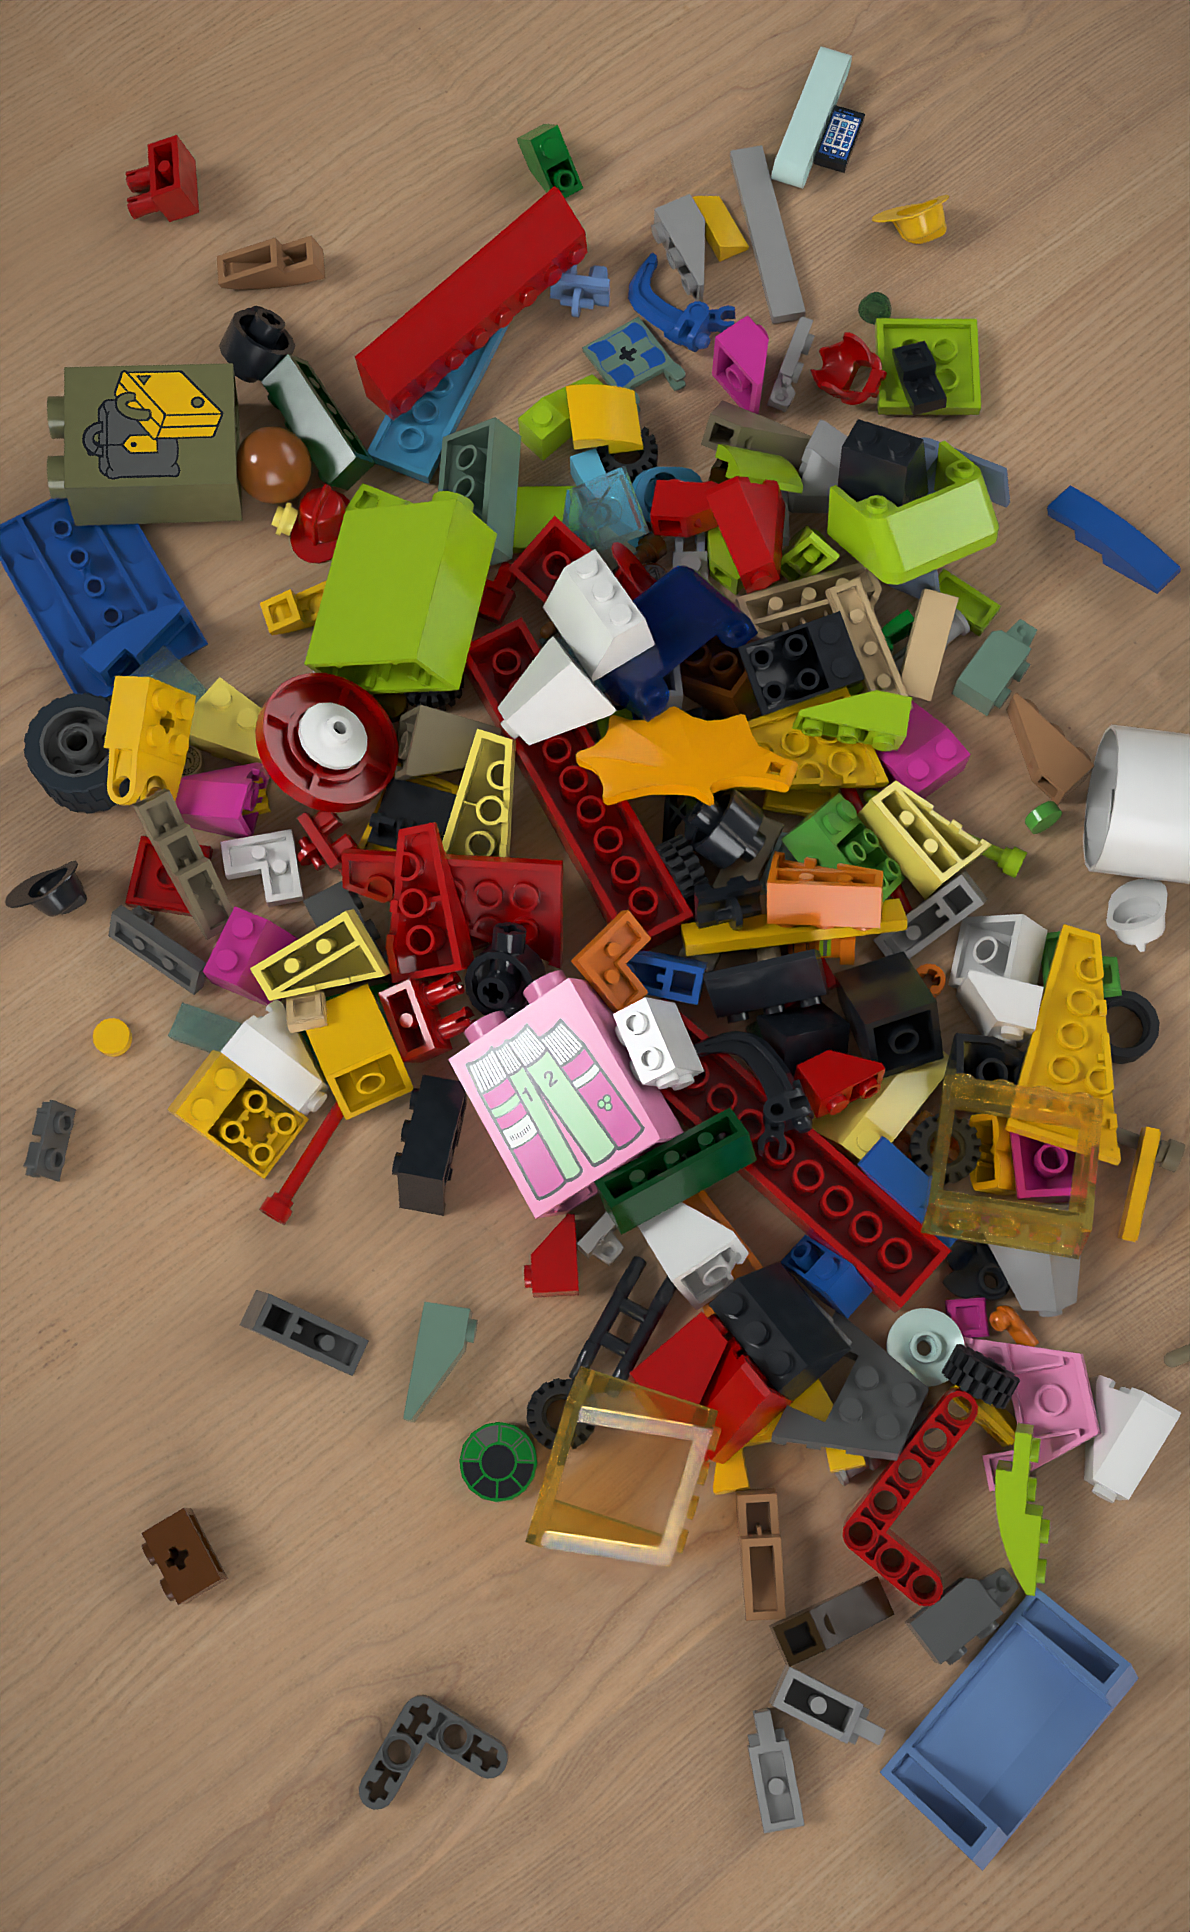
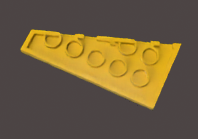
(1072, 1042)

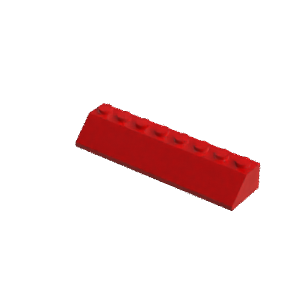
(472, 305)

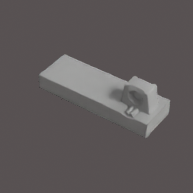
(601, 1241)

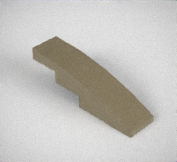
(185, 862)

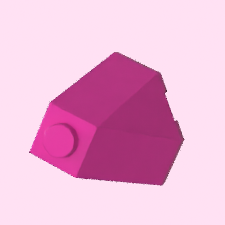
(216, 799)

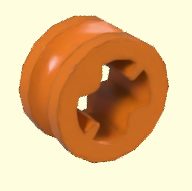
(938, 974)

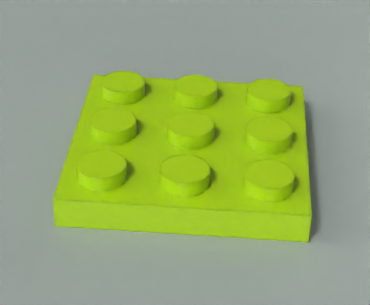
(956, 358)

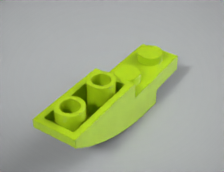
(1020, 1522)

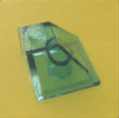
(605, 511)

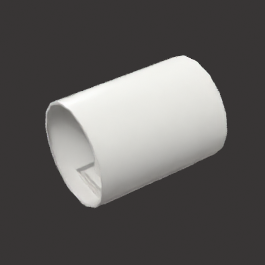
(1139, 805)

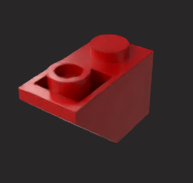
(838, 1079)

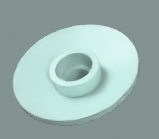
(926, 1326)

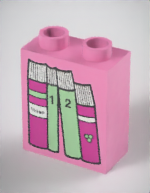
(560, 1093)

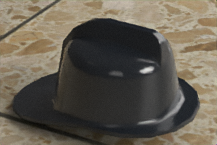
(50, 892)

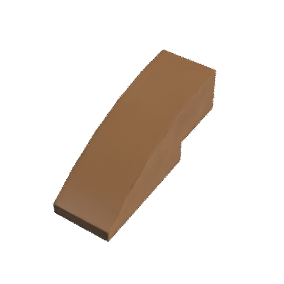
(272, 265)
(760, 1554)

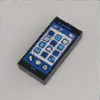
(839, 139)

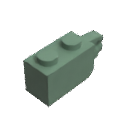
(994, 667)

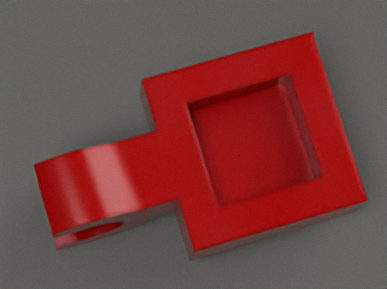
(498, 596)

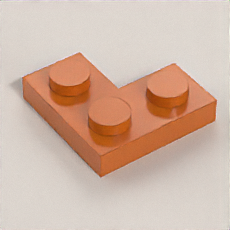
(605, 961)

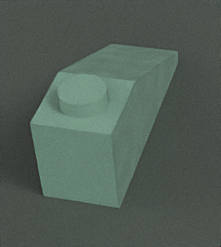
(439, 1348)

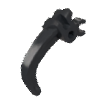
(786, 1100)

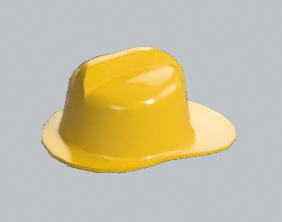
(918, 221)

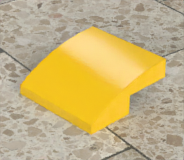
(604, 417)

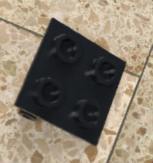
(407, 806)

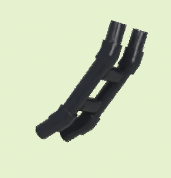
(619, 1303)

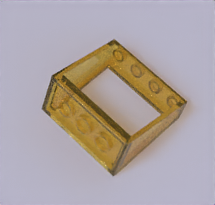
(1004, 1221)
(626, 1406)

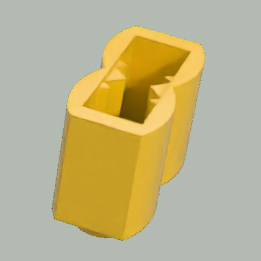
(995, 1167)

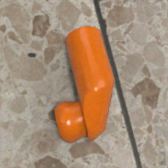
(1007, 1318)

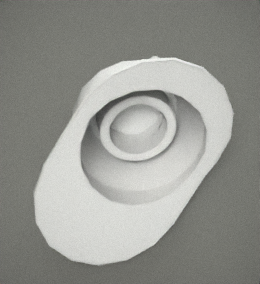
(1138, 912)

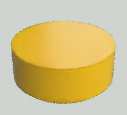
(112, 1037)

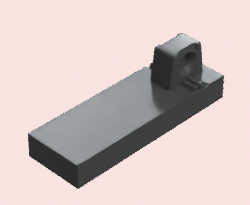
(136, 933)

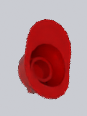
(318, 524)
(631, 572)

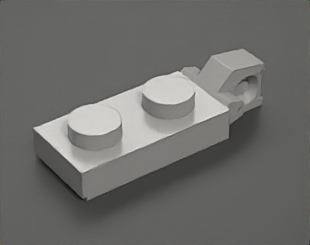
(783, 392)
(774, 1775)

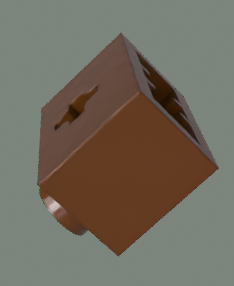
(202, 1566)

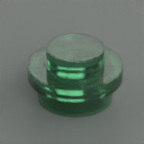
(874, 306)

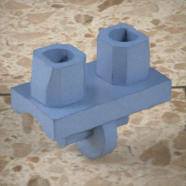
(581, 290)

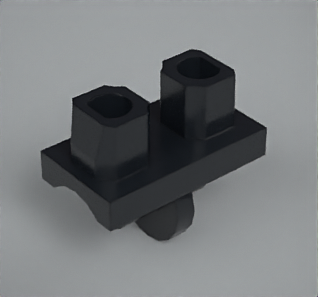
(728, 903)

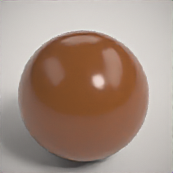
(273, 465)

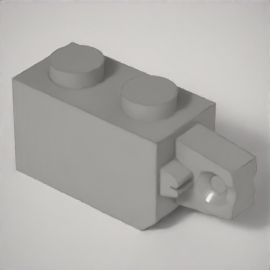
(824, 1707)

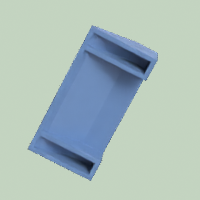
(1009, 1726)

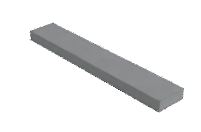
(767, 234)

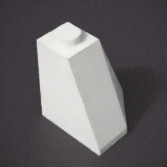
(552, 697)
(279, 1059)
(694, 1252)
(1131, 1435)

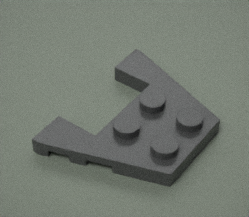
(871, 1410)

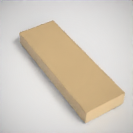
(927, 643)

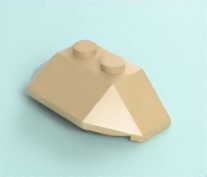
(802, 600)

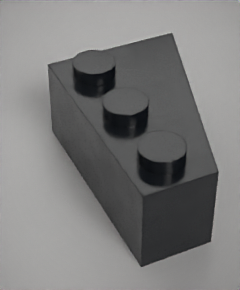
(429, 1144)

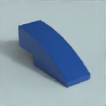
(134, 641)

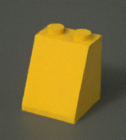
(359, 1054)

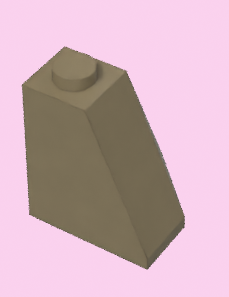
(434, 742)

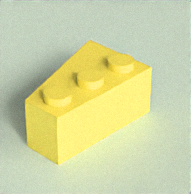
(226, 724)
(322, 959)

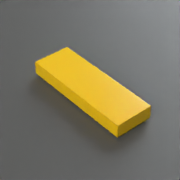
(1139, 1184)

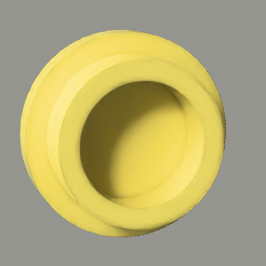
(284, 519)

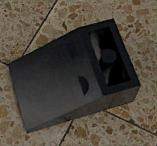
(801, 663)

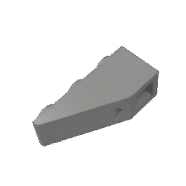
(682, 232)

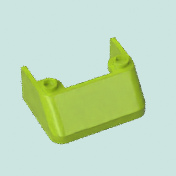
(922, 534)

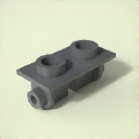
(54, 1127)

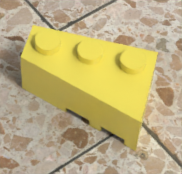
(919, 839)

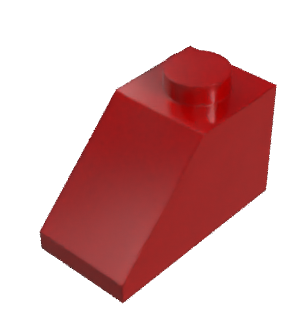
(555, 1263)

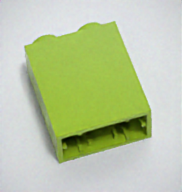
(403, 595)

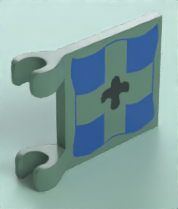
(633, 357)

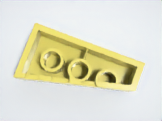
(484, 799)

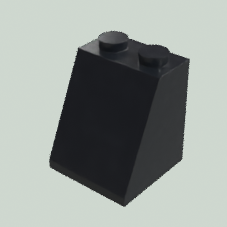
(882, 464)
(891, 1013)

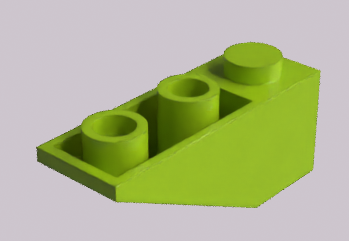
(866, 718)

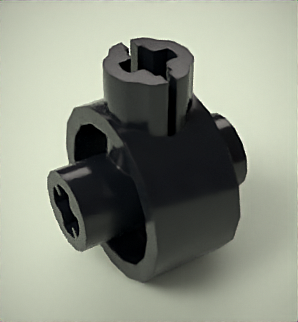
(255, 343)
(727, 829)
(503, 971)

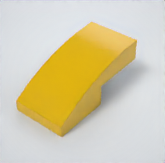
(292, 611)

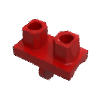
(319, 830)

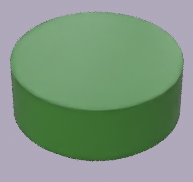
(1043, 817)

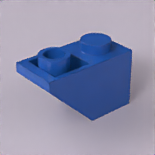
(827, 1276)

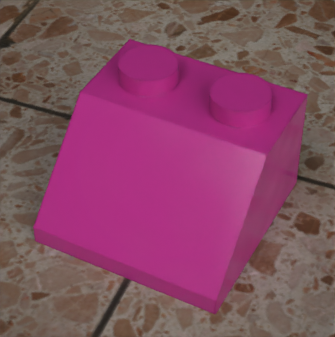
(741, 362)
(243, 944)
(1041, 1170)

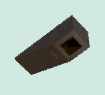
(831, 1621)

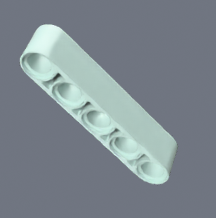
(811, 117)

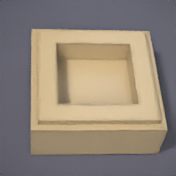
(306, 1011)

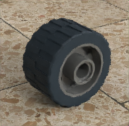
(69, 752)

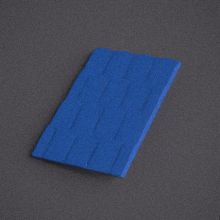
(86, 584)

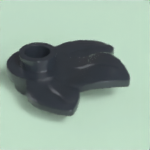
(970, 1267)

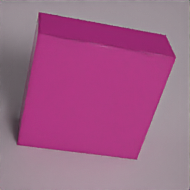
(969, 1316)

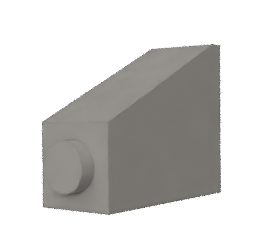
(818, 470)
(1040, 1279)

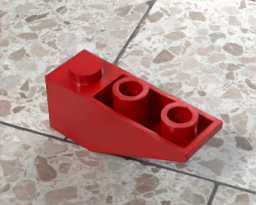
(681, 508)

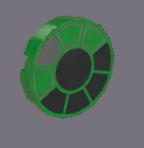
(498, 1462)

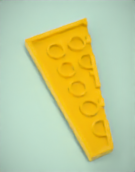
(822, 759)

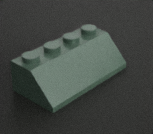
(485, 468)

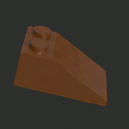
(718, 680)

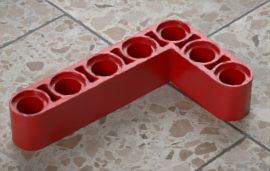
(905, 1489)

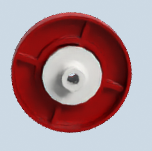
(326, 742)

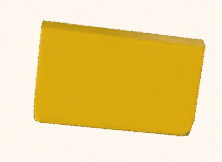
(720, 228)
(994, 1421)

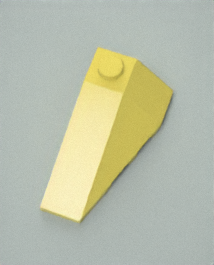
(883, 1114)

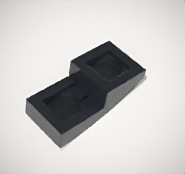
(918, 378)

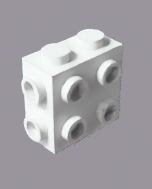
(658, 1044)

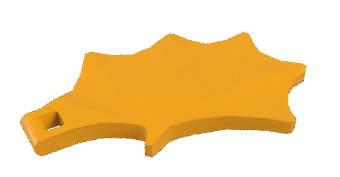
(682, 758)

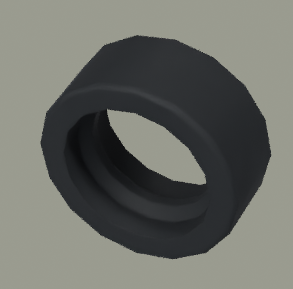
(1149, 1021)

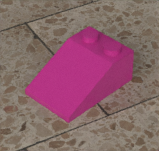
(926, 757)

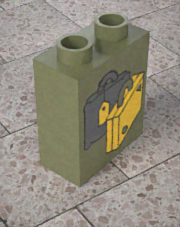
(147, 444)

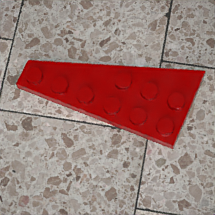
(488, 889)

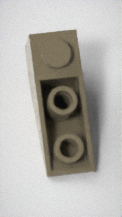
(747, 430)

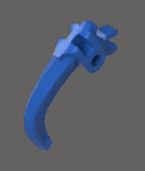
(681, 327)

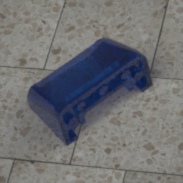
(681, 616)

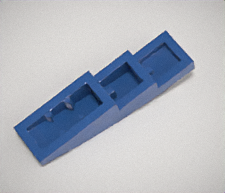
(1117, 540)

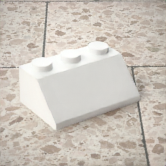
(597, 616)

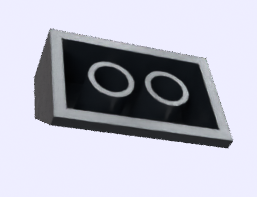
(767, 985)
(780, 1328)

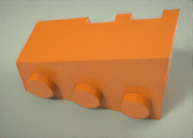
(823, 895)

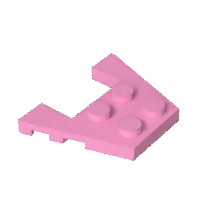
(1050, 1395)

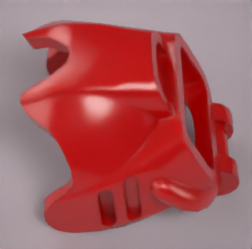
(841, 366)

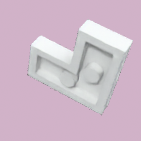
(273, 857)

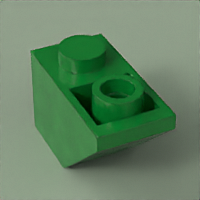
(550, 159)

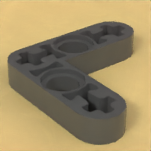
(434, 1735)

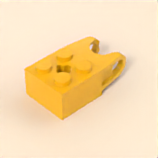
(147, 737)

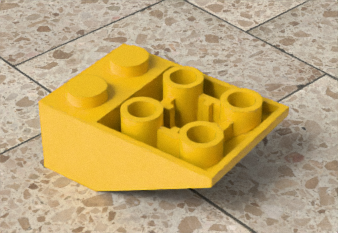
(238, 1114)

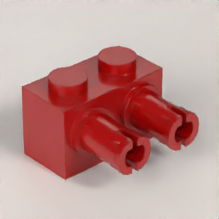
(170, 179)
(416, 1020)

